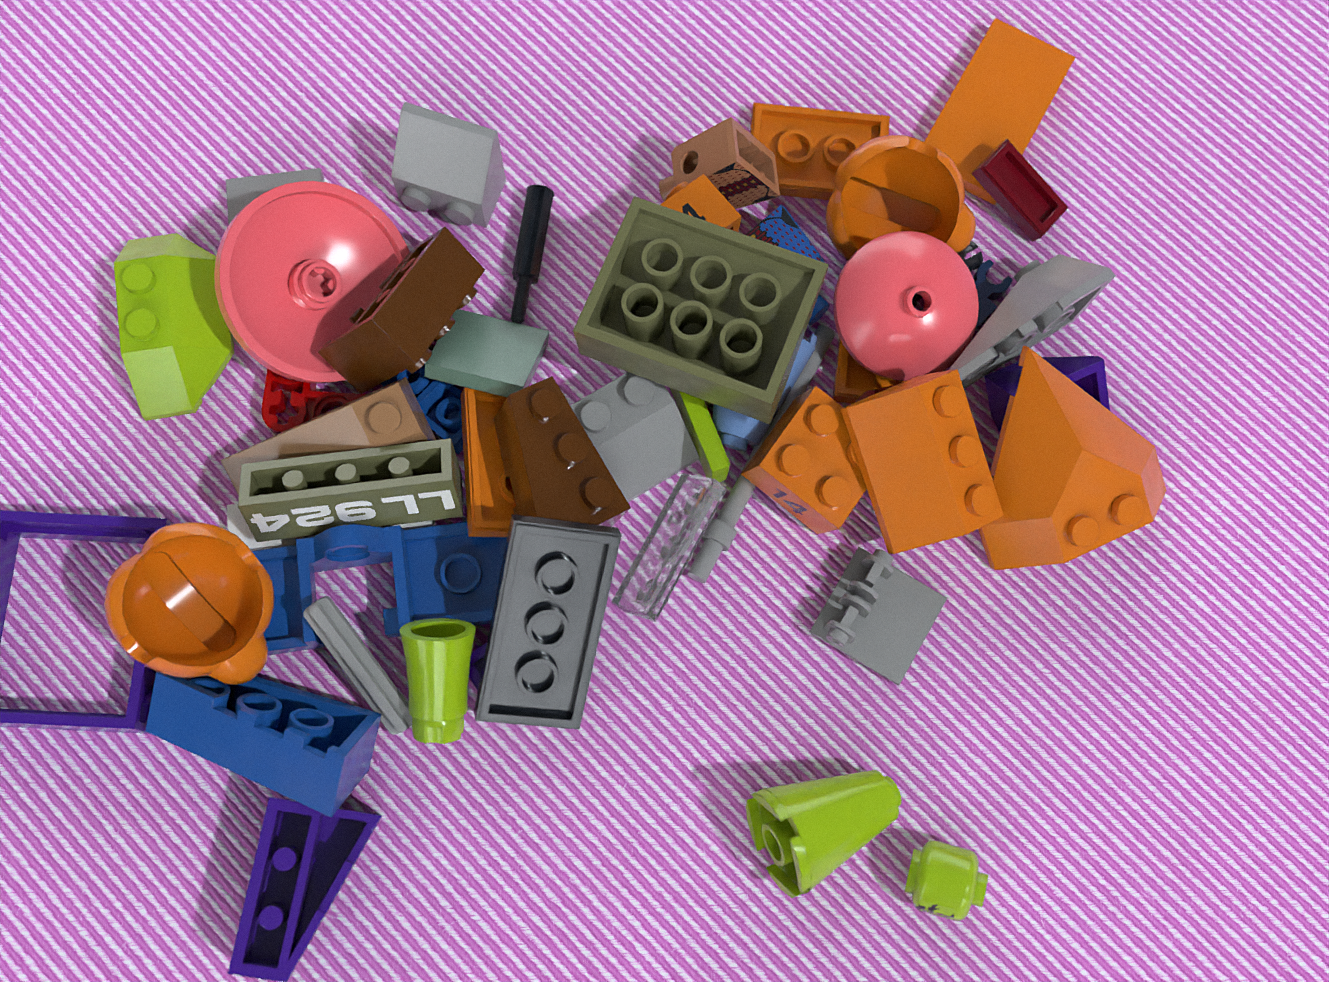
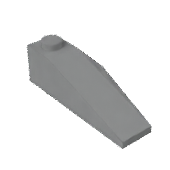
(1036, 307)

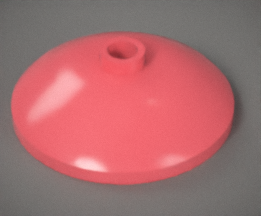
(877, 309)

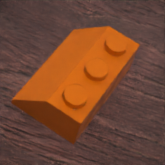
(922, 461)

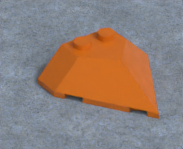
(1065, 473)

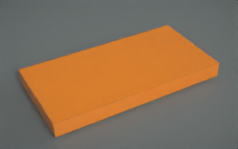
(998, 99)

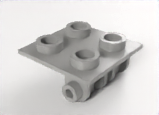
(878, 614)

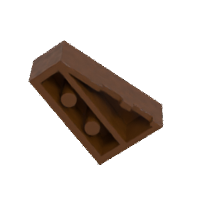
(553, 460)

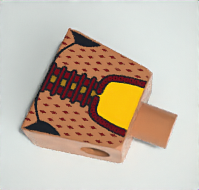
(732, 162)

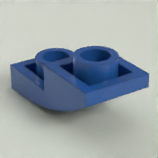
(439, 404)

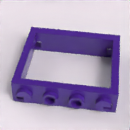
(80, 528)

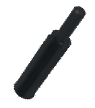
(530, 246)

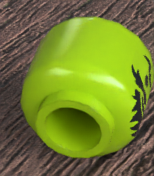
(945, 880)

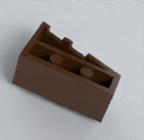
(406, 314)

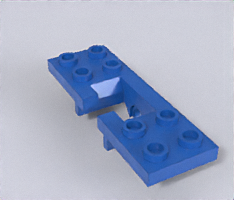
(434, 569)

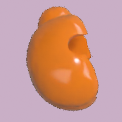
(897, 187)
(193, 604)

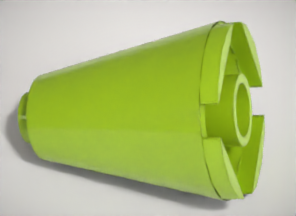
(819, 824)

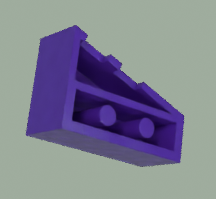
(293, 884)

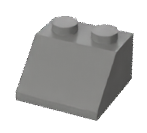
(447, 166)
(636, 432)

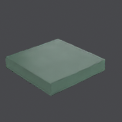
(487, 354)

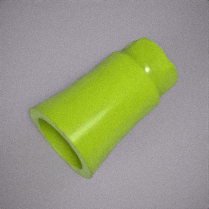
(437, 676)

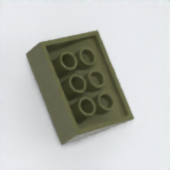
(700, 309)

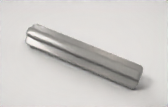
(359, 664)

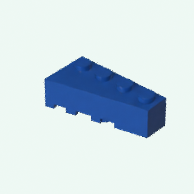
(269, 734)

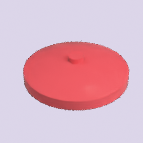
(298, 272)

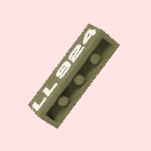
(351, 488)

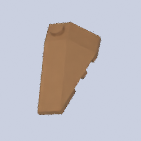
(371, 421)

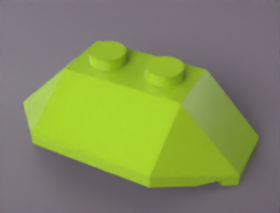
(170, 324)

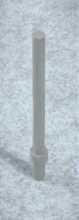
(721, 530)

